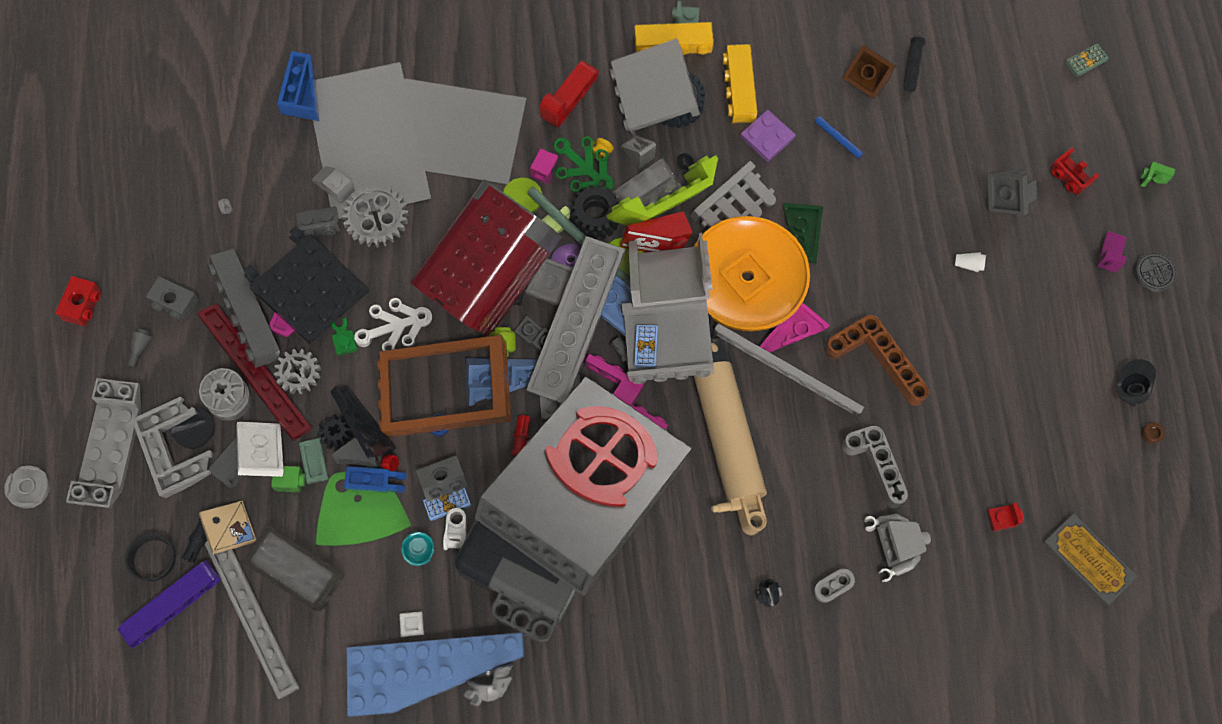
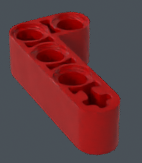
(558, 106)

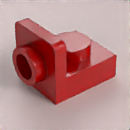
(1005, 517)

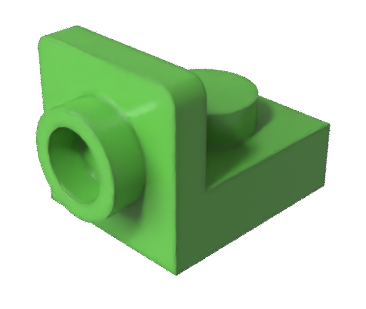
(1156, 172)

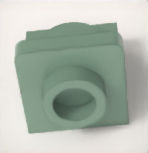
(685, 14)

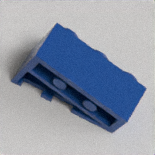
(298, 88)

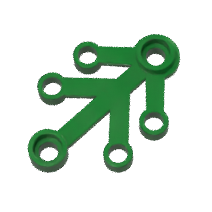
(586, 167)

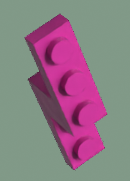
(626, 391)

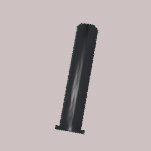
(914, 63)

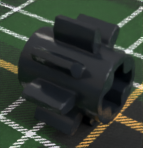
(768, 592)

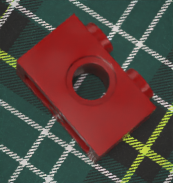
(75, 291)

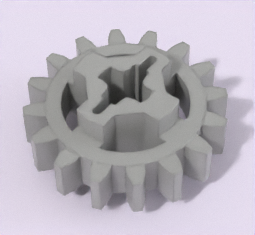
(289, 376)

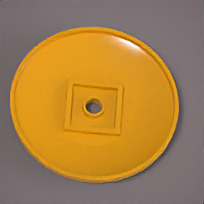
(773, 260)

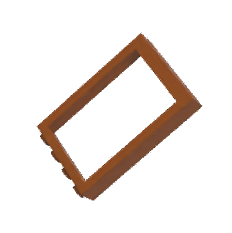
(500, 388)

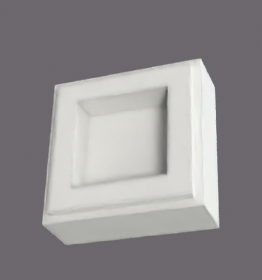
(411, 624)

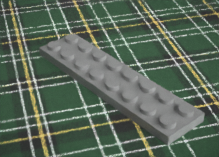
(576, 320)

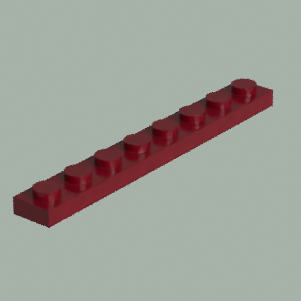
(258, 377)

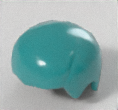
(417, 548)

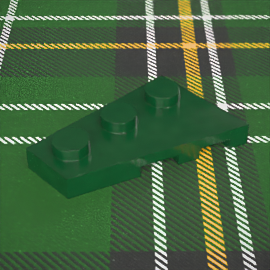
(805, 225)

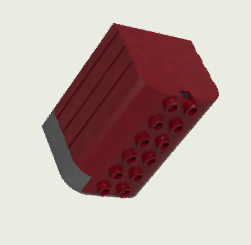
(486, 259)

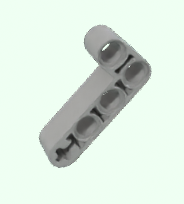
(879, 467)

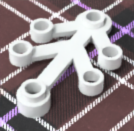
(396, 325)

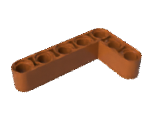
(882, 354)

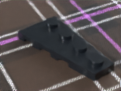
(362, 424)

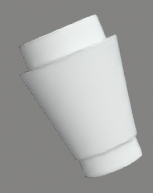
(971, 261)

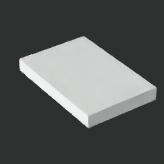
(259, 449)

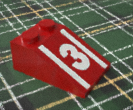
(659, 233)

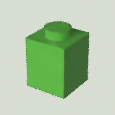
(291, 481)

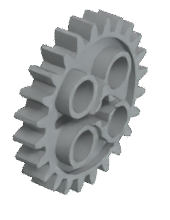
(393, 209)

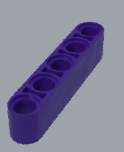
(168, 604)

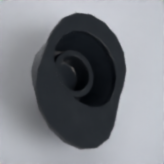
(1136, 381)

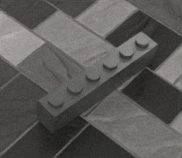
(244, 308)

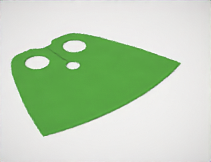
(352, 522)

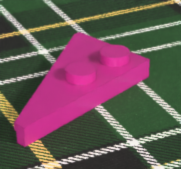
(798, 327)

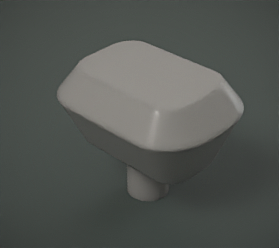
(225, 206)

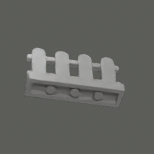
(739, 195)

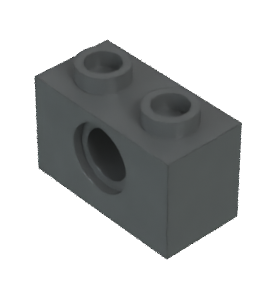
(164, 290)
(441, 478)

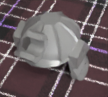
(489, 685)

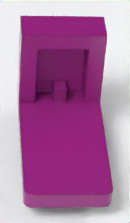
(1111, 252)

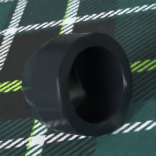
(688, 159)

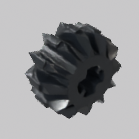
(333, 426)

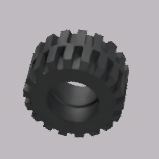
(594, 198)

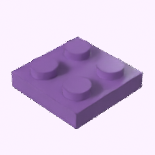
(767, 136)

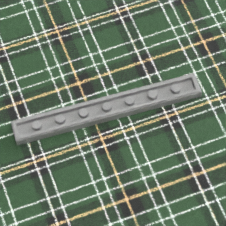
(788, 370)
(254, 622)

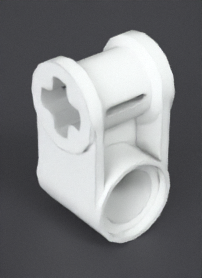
(455, 533)

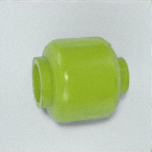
(508, 335)

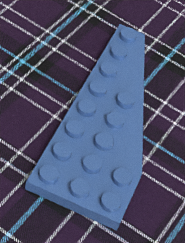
(403, 674)

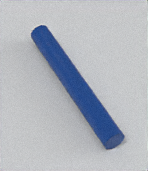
(839, 137)

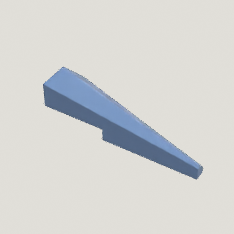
(480, 382)

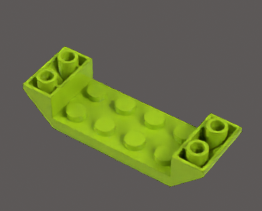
(633, 211)

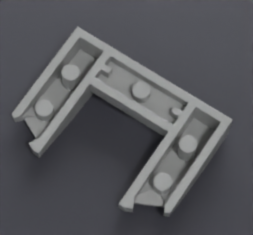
(166, 476)

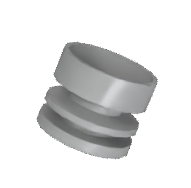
(233, 402)

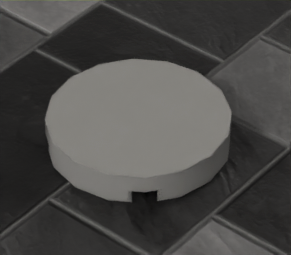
(27, 487)

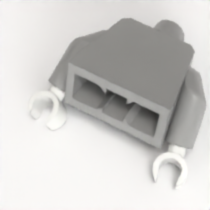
(900, 541)

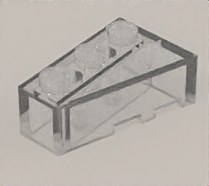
(650, 184)

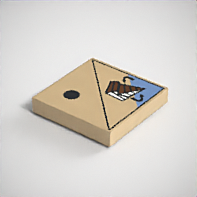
(227, 527)

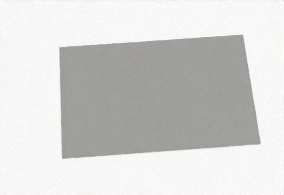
(465, 130)
(370, 133)

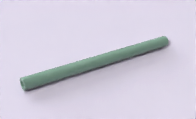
(565, 223)

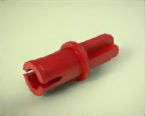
(521, 435)

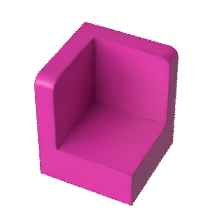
(542, 166)

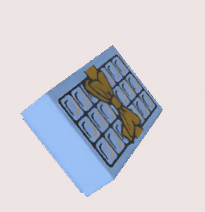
(646, 346)
(440, 507)

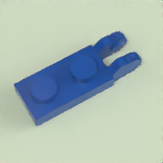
(373, 479)

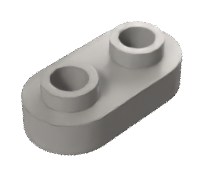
(833, 586)

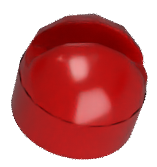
(392, 460)

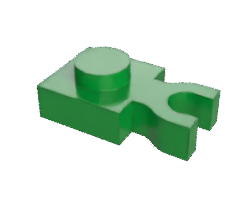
(343, 340)

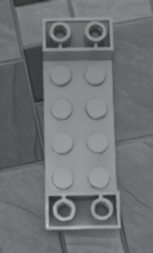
(108, 444)

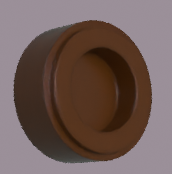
(1152, 433)

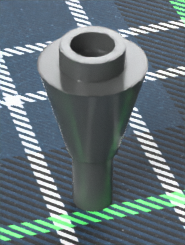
(139, 341)

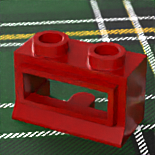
(1071, 173)

